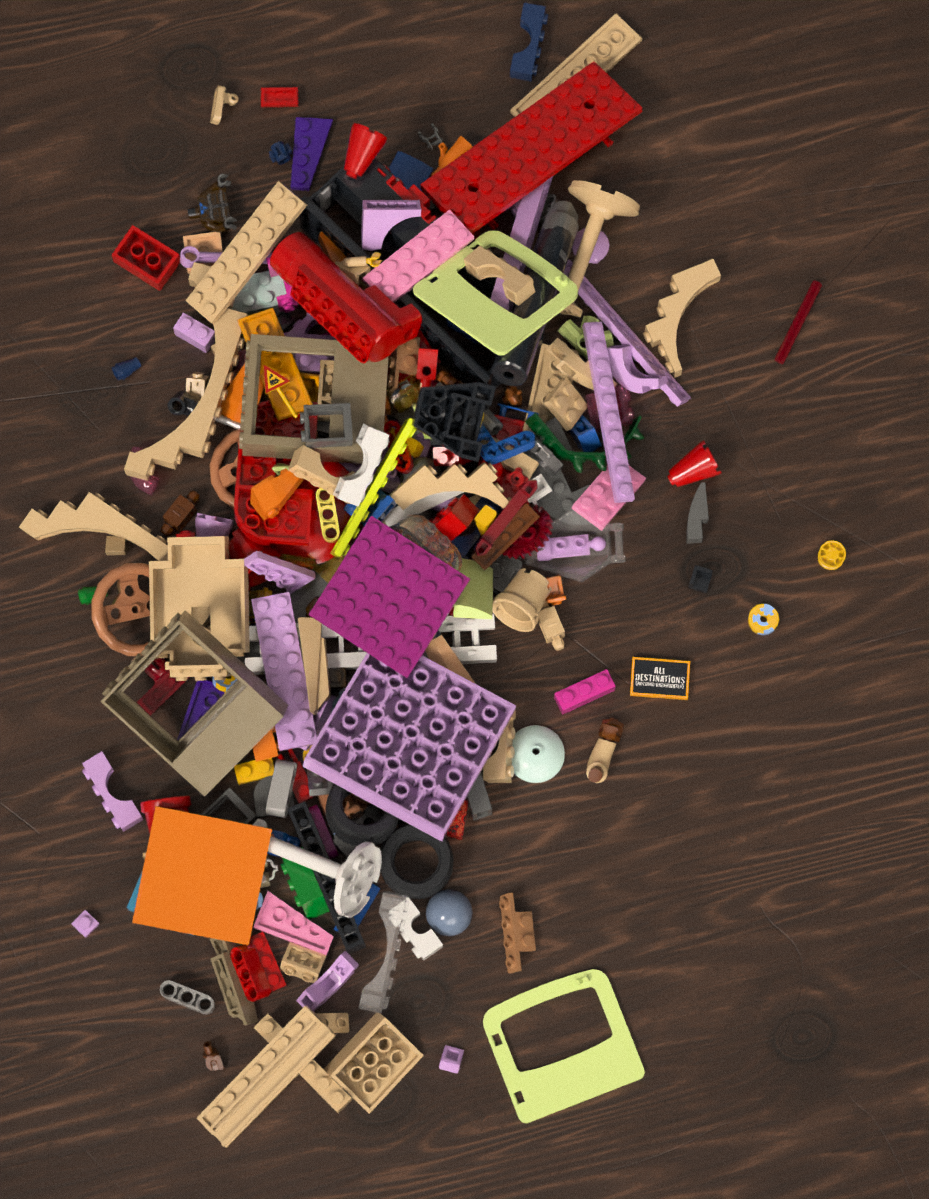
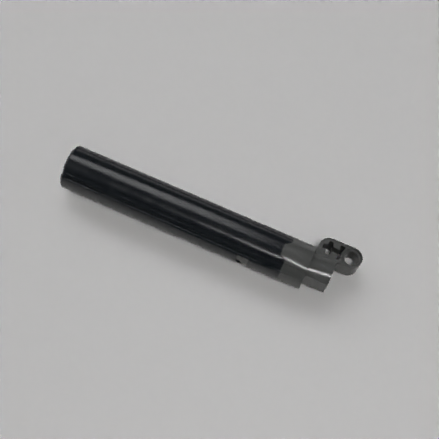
(554, 245)

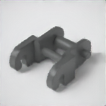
(425, 139)

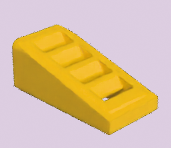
(414, 445)
(485, 519)

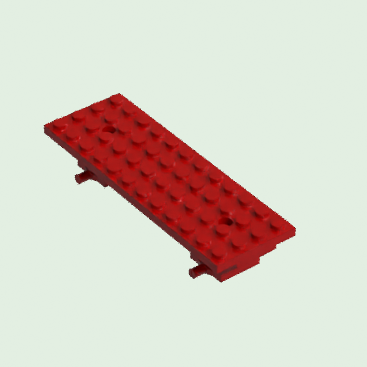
(532, 148)

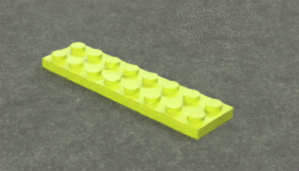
(379, 481)

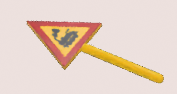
(275, 381)

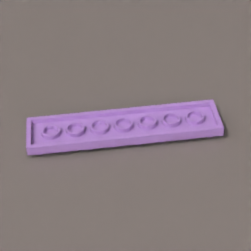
(284, 668)

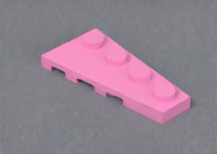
(288, 924)

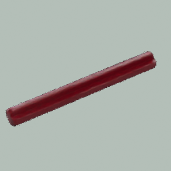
(798, 322)

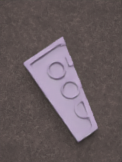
(282, 572)

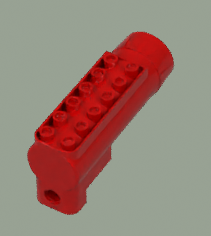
(357, 318)

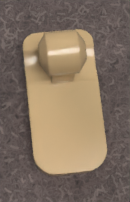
(219, 98)

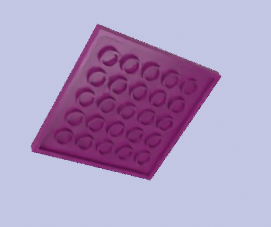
(389, 597)

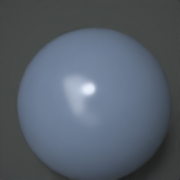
(449, 912)

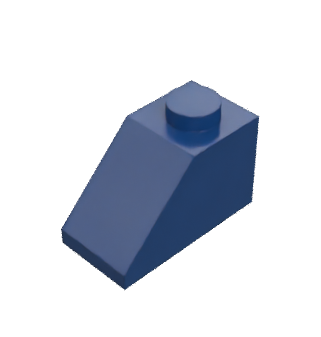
(585, 435)

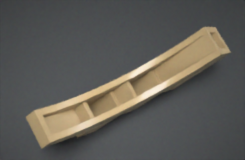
(686, 286)
(425, 483)

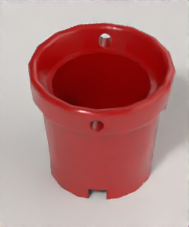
(242, 547)
(179, 803)

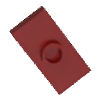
(279, 97)

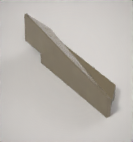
(232, 991)

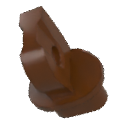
(212, 1056)

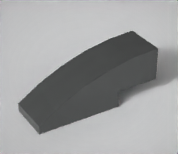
(697, 516)

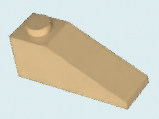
(325, 386)

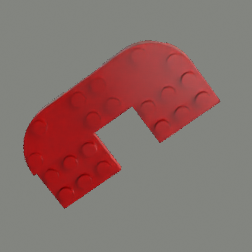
(293, 521)

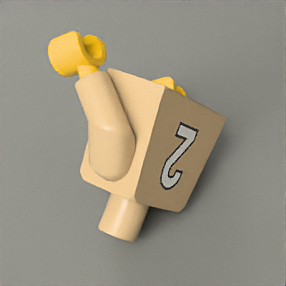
(357, 267)

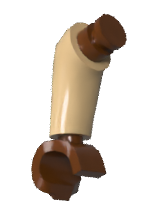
(602, 752)

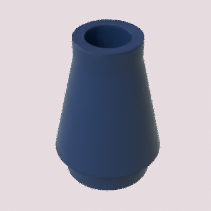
(125, 368)

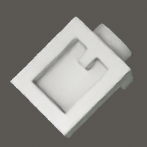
(543, 489)

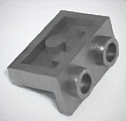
(318, 784)

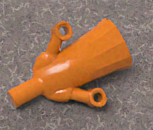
(453, 153)

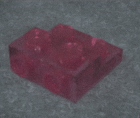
(626, 414)

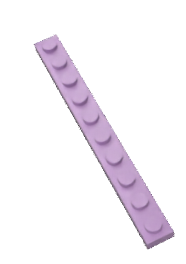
(627, 337)
(608, 412)

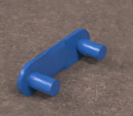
(503, 409)

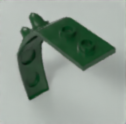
(577, 458)

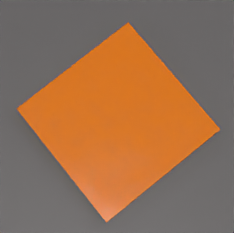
(202, 875)

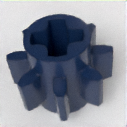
(280, 153)

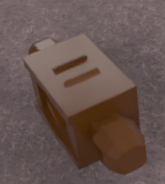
(180, 513)

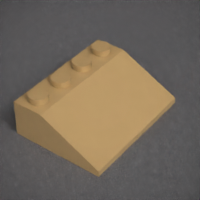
(373, 1062)

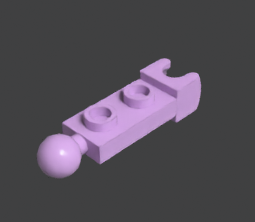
(569, 547)

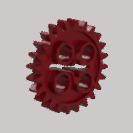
(532, 537)

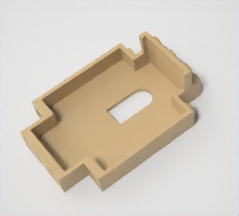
(200, 576)

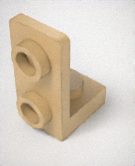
(336, 1021)

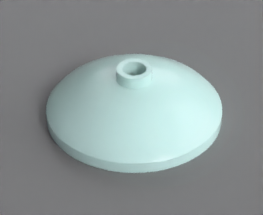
(537, 767)

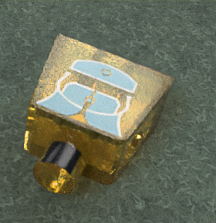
(405, 394)

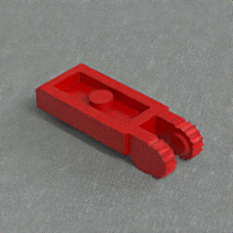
(300, 787)

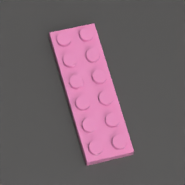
(420, 256)

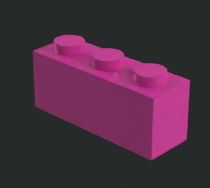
(584, 691)

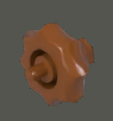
(512, 396)

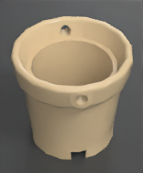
(522, 601)

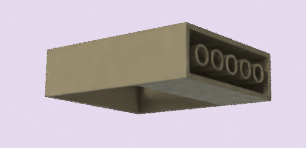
(353, 383)
(222, 732)

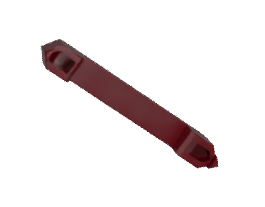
(485, 542)

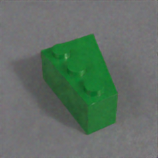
(307, 889)

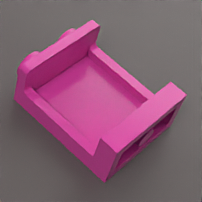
(285, 302)

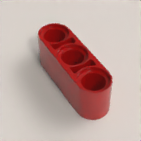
(250, 972)

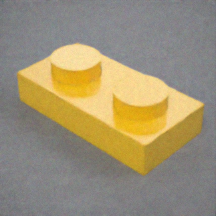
(253, 770)

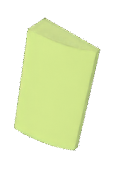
(477, 596)

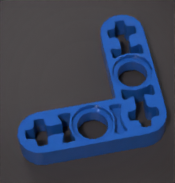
(498, 449)

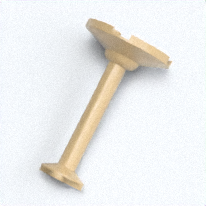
(601, 207)

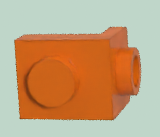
(556, 594)

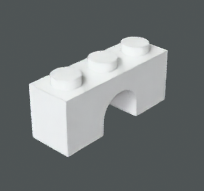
(424, 944)

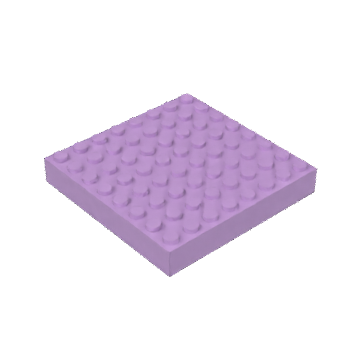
(410, 741)

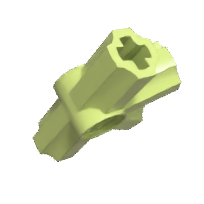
(575, 335)

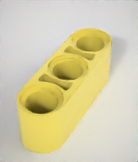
(331, 523)

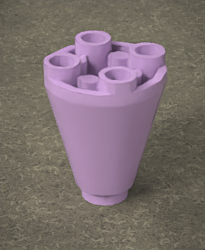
(212, 526)

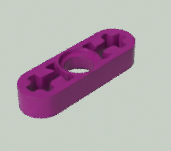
(323, 831)

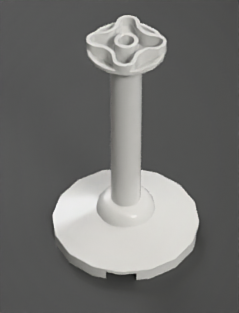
(352, 876)

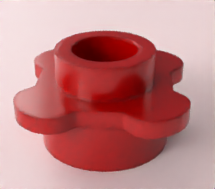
(511, 478)

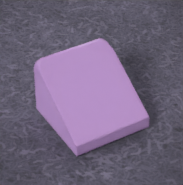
(451, 1059)

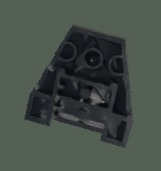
(454, 416)

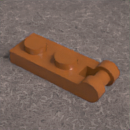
(444, 379)

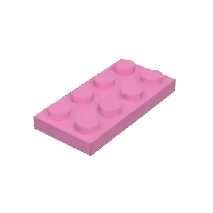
(598, 502)

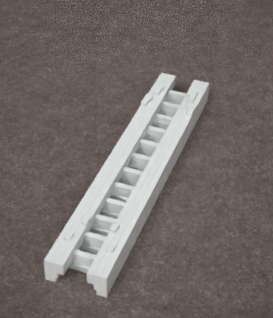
(351, 661)

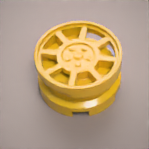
(831, 555)

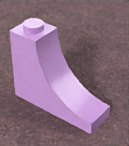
(381, 216)

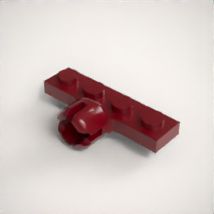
(161, 690)

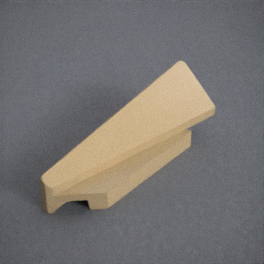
(315, 662)

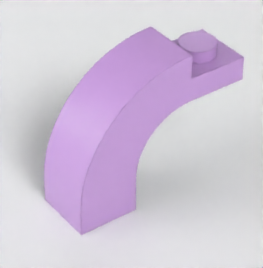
(628, 375)
(329, 982)

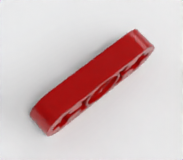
(406, 454)

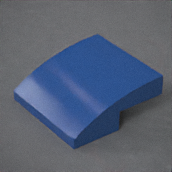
(409, 170)

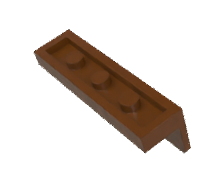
(516, 527)

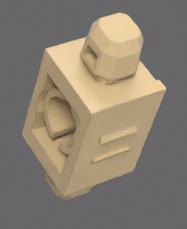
(551, 626)

